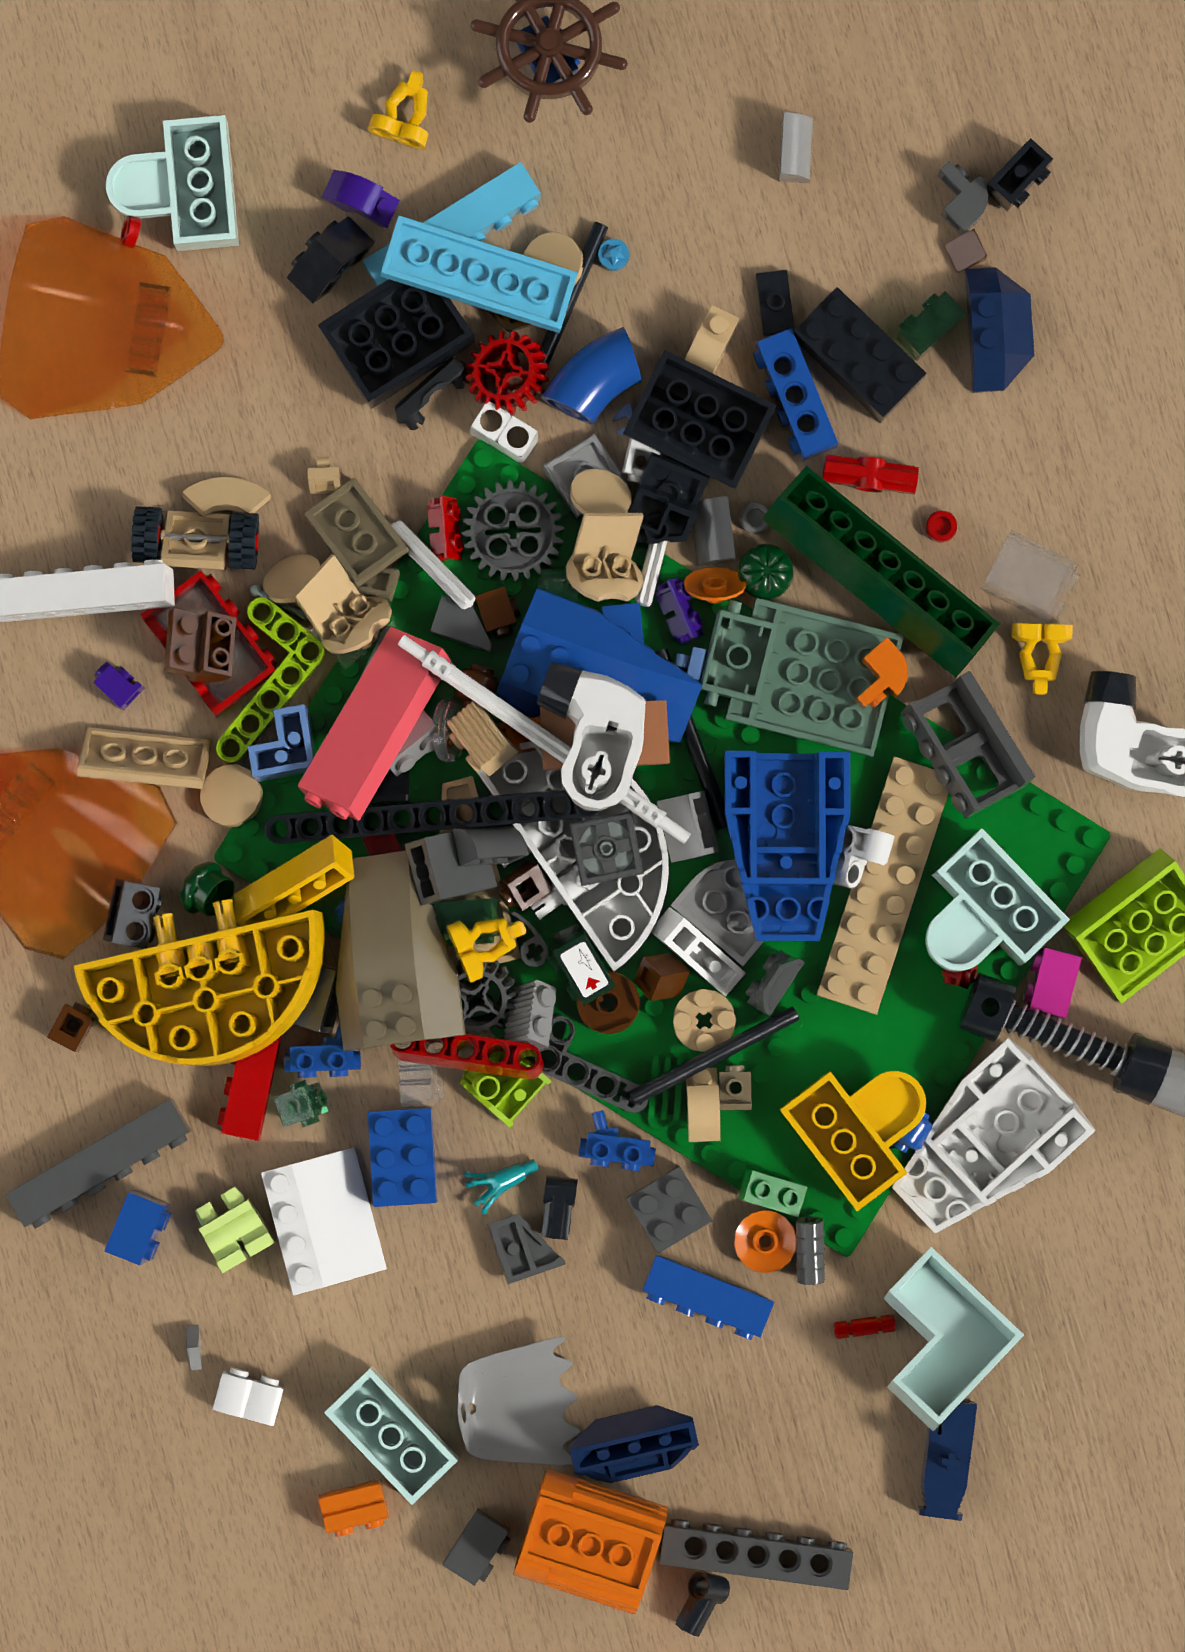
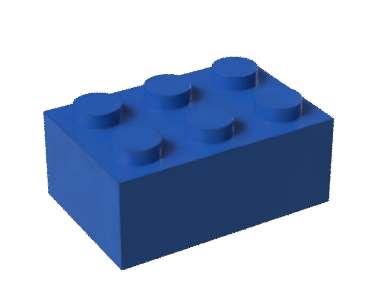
(402, 1157)

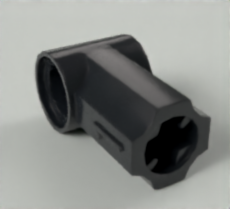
(558, 1200)
(704, 1593)

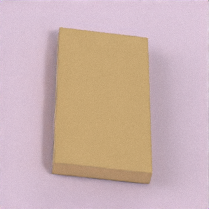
(144, 758)

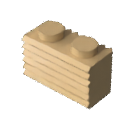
(482, 739)

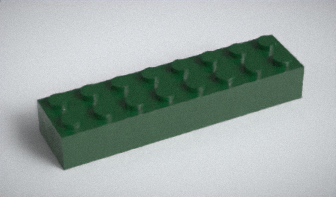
(880, 571)

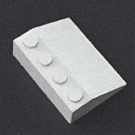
(323, 1221)

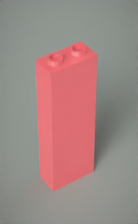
(370, 729)

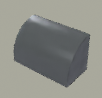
(713, 532)
(489, 845)

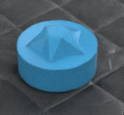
(613, 255)

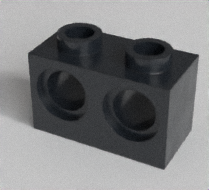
(123, 913)

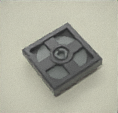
(606, 848)

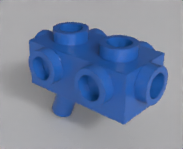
(328, 1057)
(608, 1146)

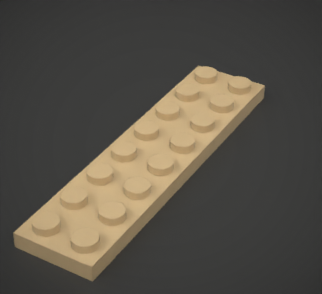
(884, 896)

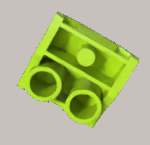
(503, 1094)

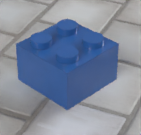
(138, 1227)

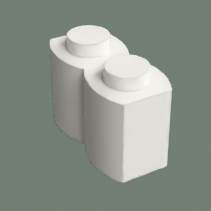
(248, 1397)

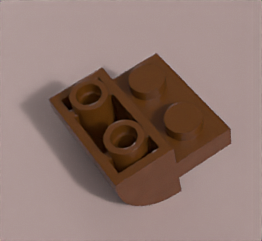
(200, 645)

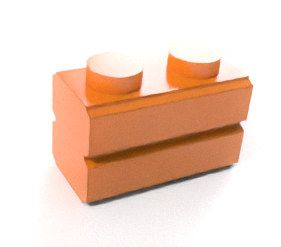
(353, 1507)

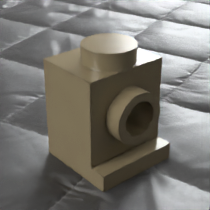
(732, 1101)

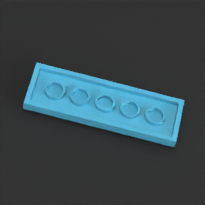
(478, 274)

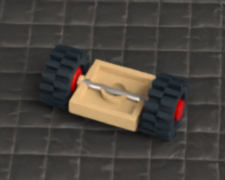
(195, 539)

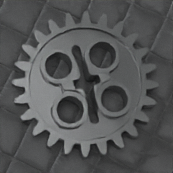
(514, 560)

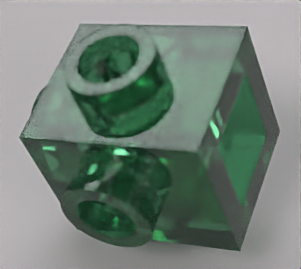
(302, 1104)

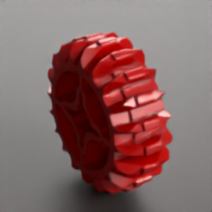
(509, 349)

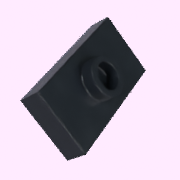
(774, 302)

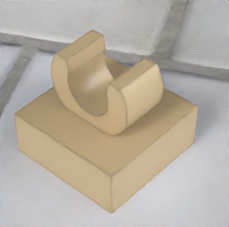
(324, 477)

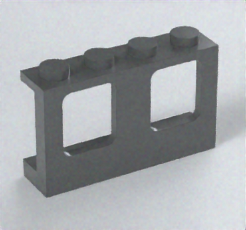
(982, 738)

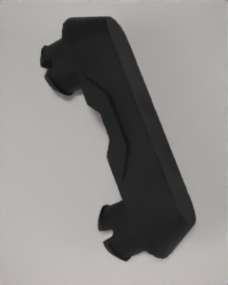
(408, 408)

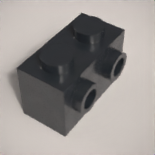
(1019, 174)

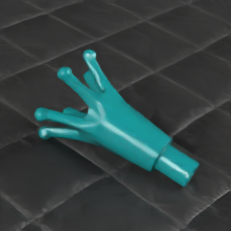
(499, 1181)

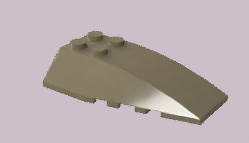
(393, 961)

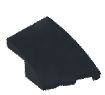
(668, 500)

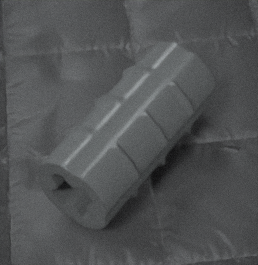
(810, 1250)

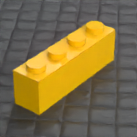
(295, 883)

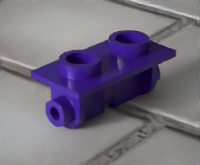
(687, 621)

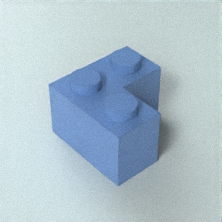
(291, 752)

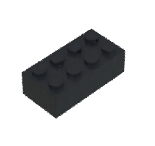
(859, 354)

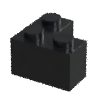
(328, 258)

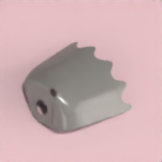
(529, 1390)

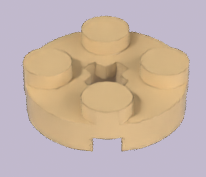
(686, 1021)

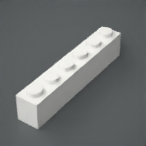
(86, 591)

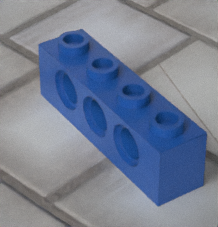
(785, 347)

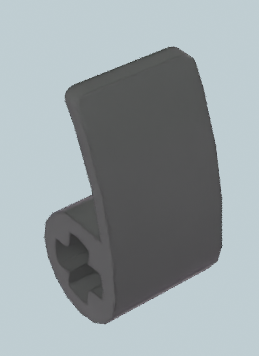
(537, 940)

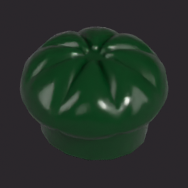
(766, 571)
(204, 887)

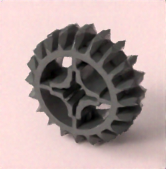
(494, 1010)

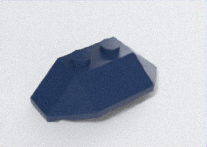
(998, 328)
(633, 1444)

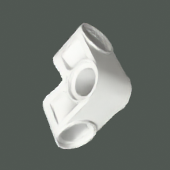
(858, 848)

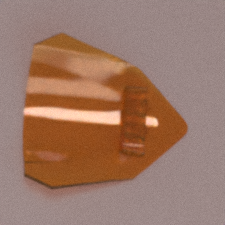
(96, 323)
(68, 844)

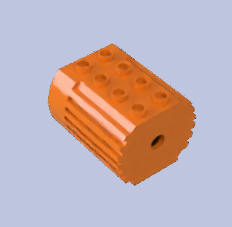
(591, 1541)

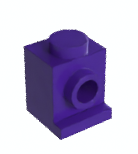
(117, 685)

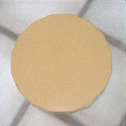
(557, 250)
(231, 795)

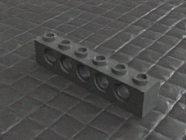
(834, 1575)

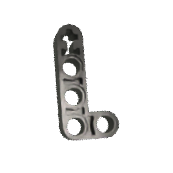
(593, 1072)

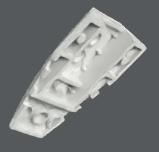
(992, 1138)

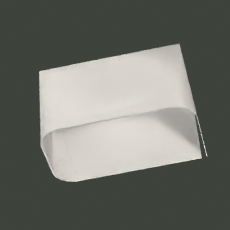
(508, 422)

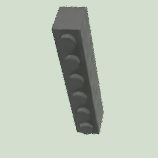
(99, 1162)

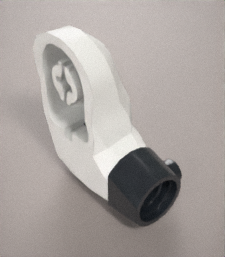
(605, 736)

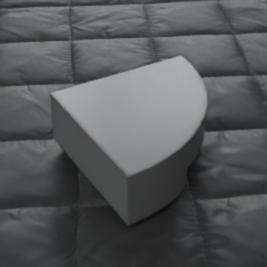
(193, 1347)

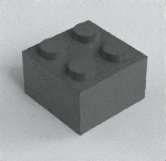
(669, 1209)

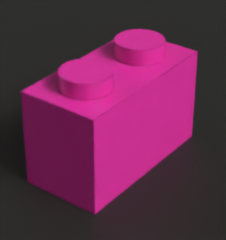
(1052, 982)

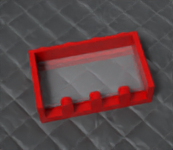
(250, 664)

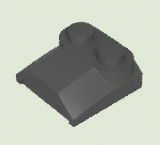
(780, 973)

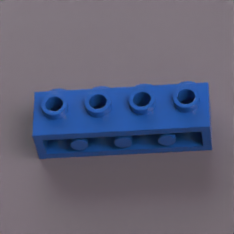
(707, 1295)

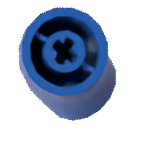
(594, 377)

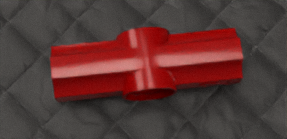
(870, 474)

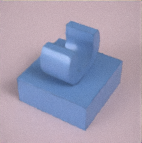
(693, 664)

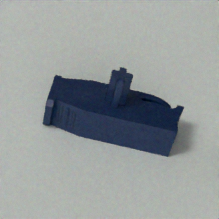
(948, 1463)

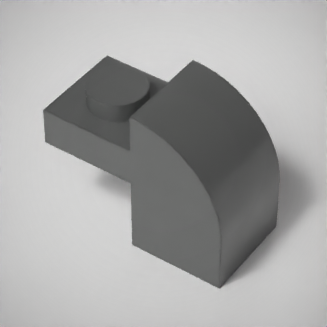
(970, 198)

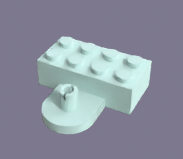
(185, 182)
(990, 908)

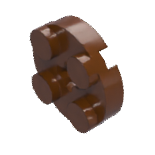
(624, 1011)

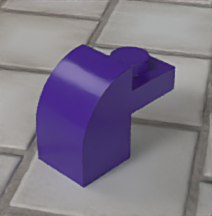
(360, 196)

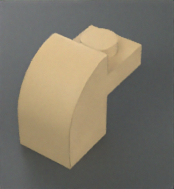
(712, 339)
(703, 1106)

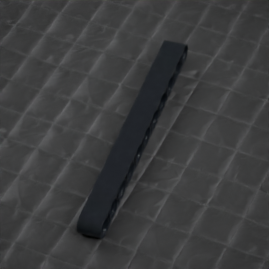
(420, 816)

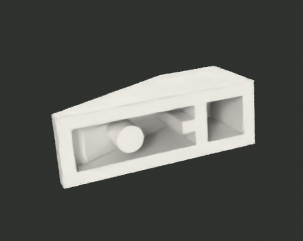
(697, 951)

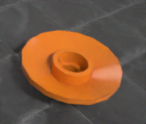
(714, 584)
(765, 1258)

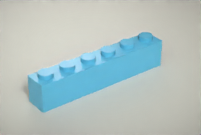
(478, 212)

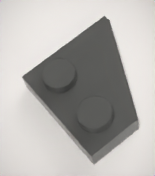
(521, 1249)

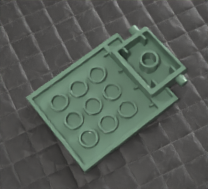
(795, 674)

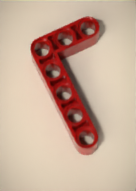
(479, 1060)

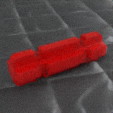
(864, 1326)

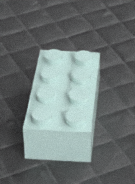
(391, 1435)

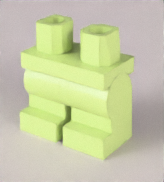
(235, 1225)

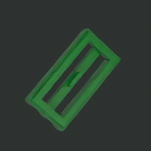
(665, 1094)

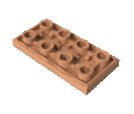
(655, 743)

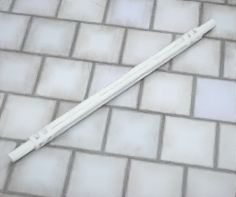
(531, 730)

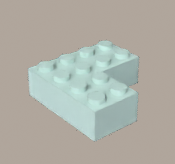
(962, 1335)

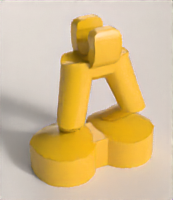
(390, 128)
(1032, 634)
(464, 940)

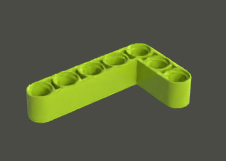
(275, 683)

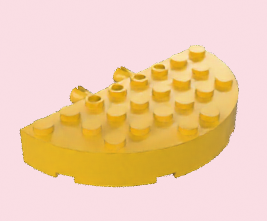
(210, 993)

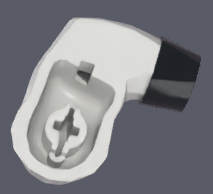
(1128, 750)

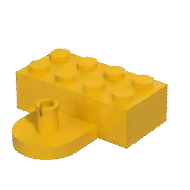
(855, 1131)

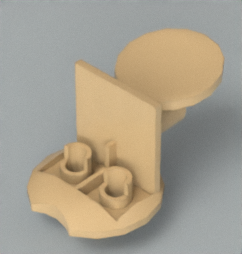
(606, 539)
(329, 601)

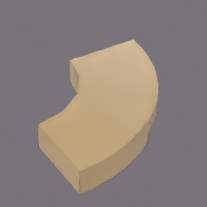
(226, 494)

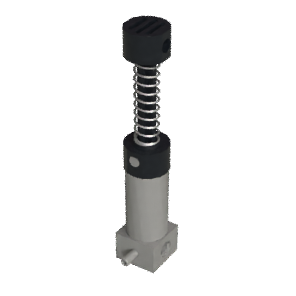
(1141, 1068)

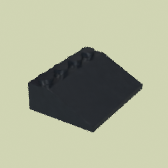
(395, 337)
(700, 419)

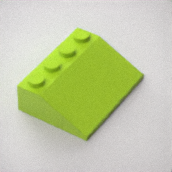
(1134, 926)

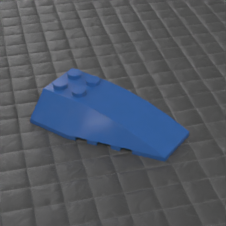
(584, 638)
(787, 836)

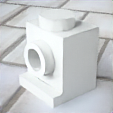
(629, 468)

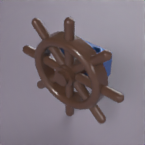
(547, 52)

